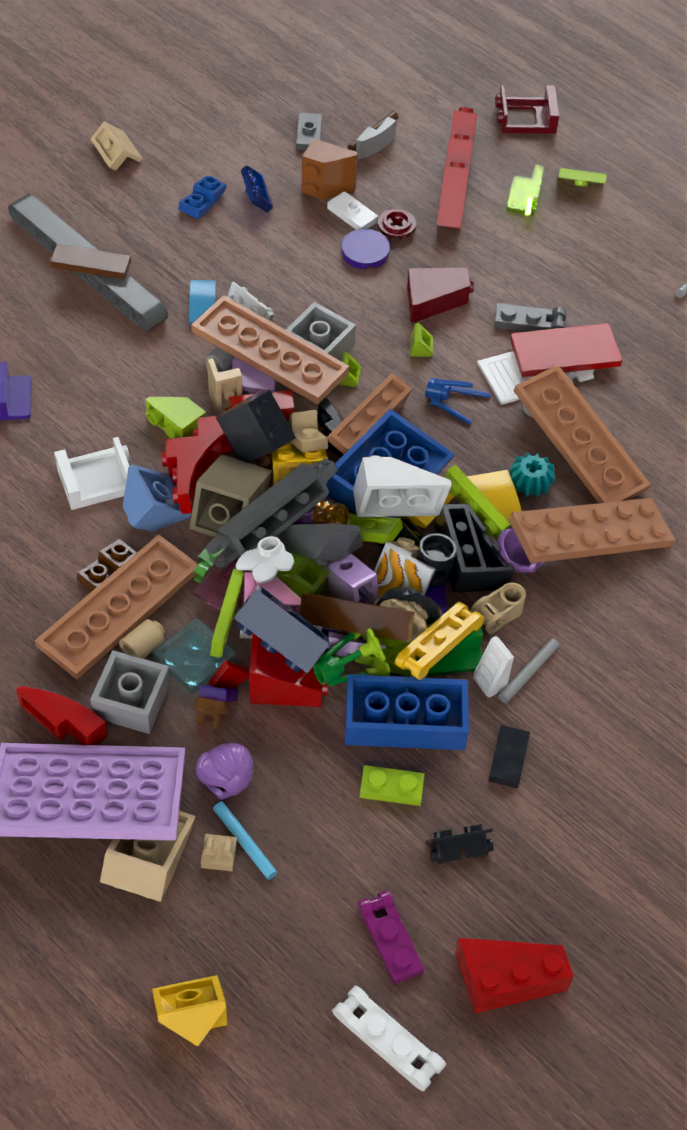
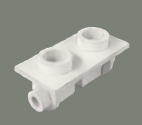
(243, 297)

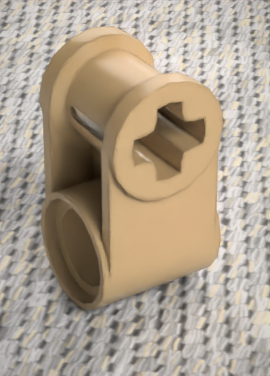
(498, 609)

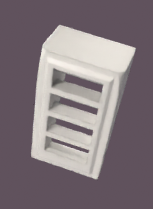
(494, 668)

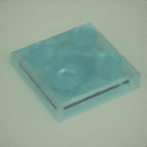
(189, 655)

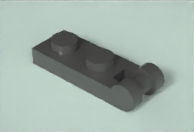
(528, 318)

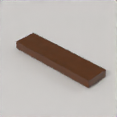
(357, 617)

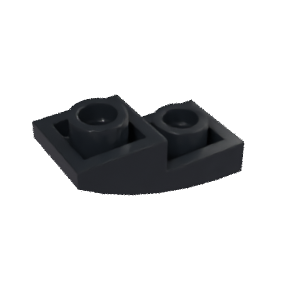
(328, 420)

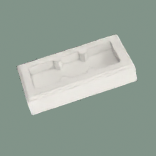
(352, 211)

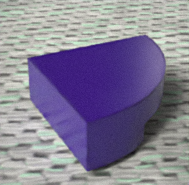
(225, 695)

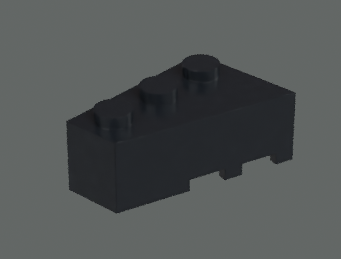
(477, 559)

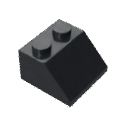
(255, 426)

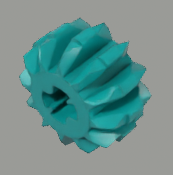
(532, 474)

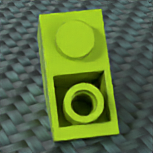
(174, 415)

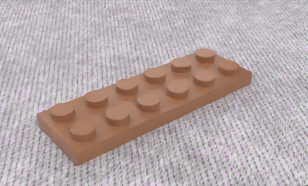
(270, 349)
(581, 437)
(591, 530)
(117, 606)

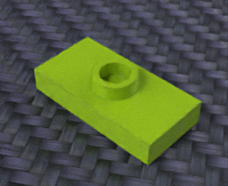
(581, 178)

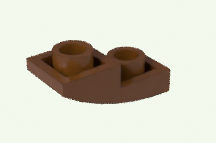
(108, 562)

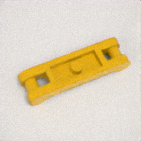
(438, 640)

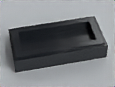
(509, 756)

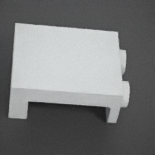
(94, 475)

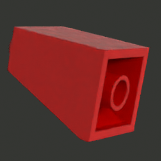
(278, 684)

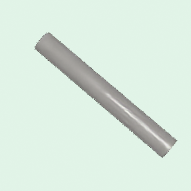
(529, 670)

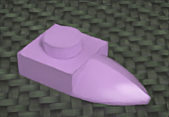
(350, 647)

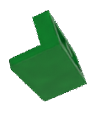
(462, 657)

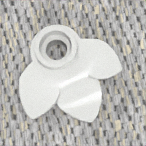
(266, 560)

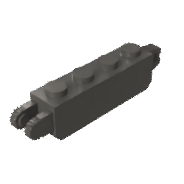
(272, 511)

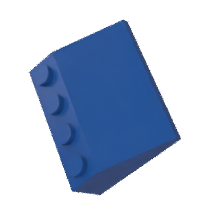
(392, 438)

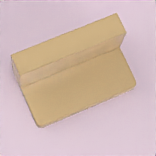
(114, 145)
(222, 386)

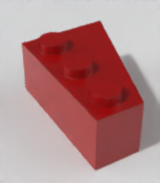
(511, 971)

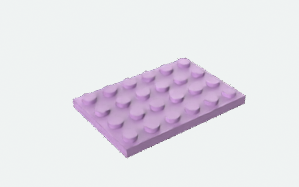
(90, 791)

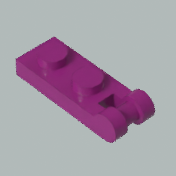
(391, 938)

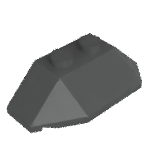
(322, 541)

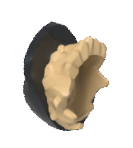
(409, 599)

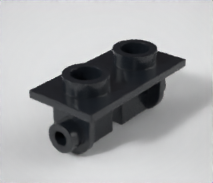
(447, 845)

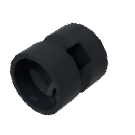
(438, 552)

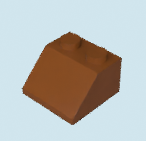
(328, 170)

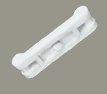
(388, 1038)

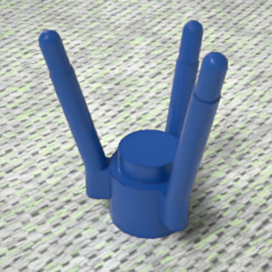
(440, 389)

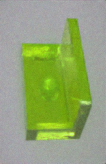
(525, 192)

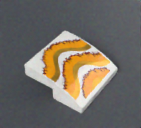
(399, 568)

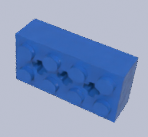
(406, 712)

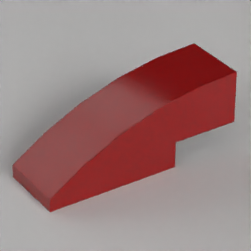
(62, 715)

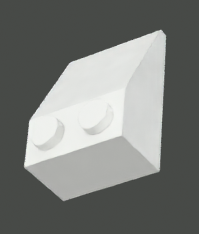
(397, 489)

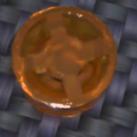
(329, 513)

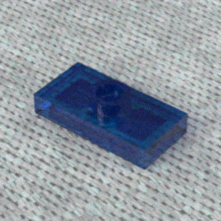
(256, 188)

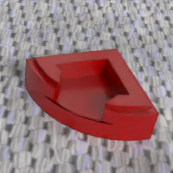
(229, 675)

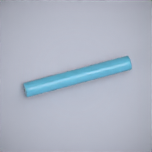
(245, 840)

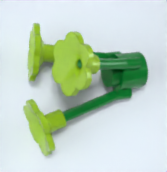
(329, 668)

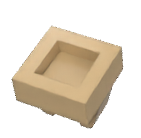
(219, 852)

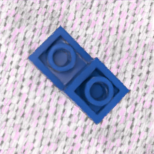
(204, 196)

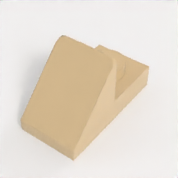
(306, 433)

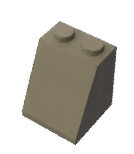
(225, 491)

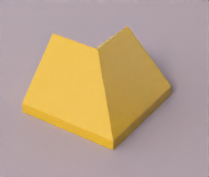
(191, 1007)

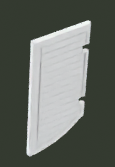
(503, 374)

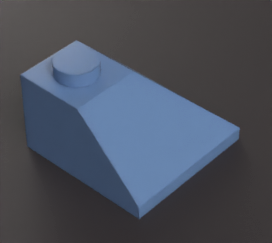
(150, 499)

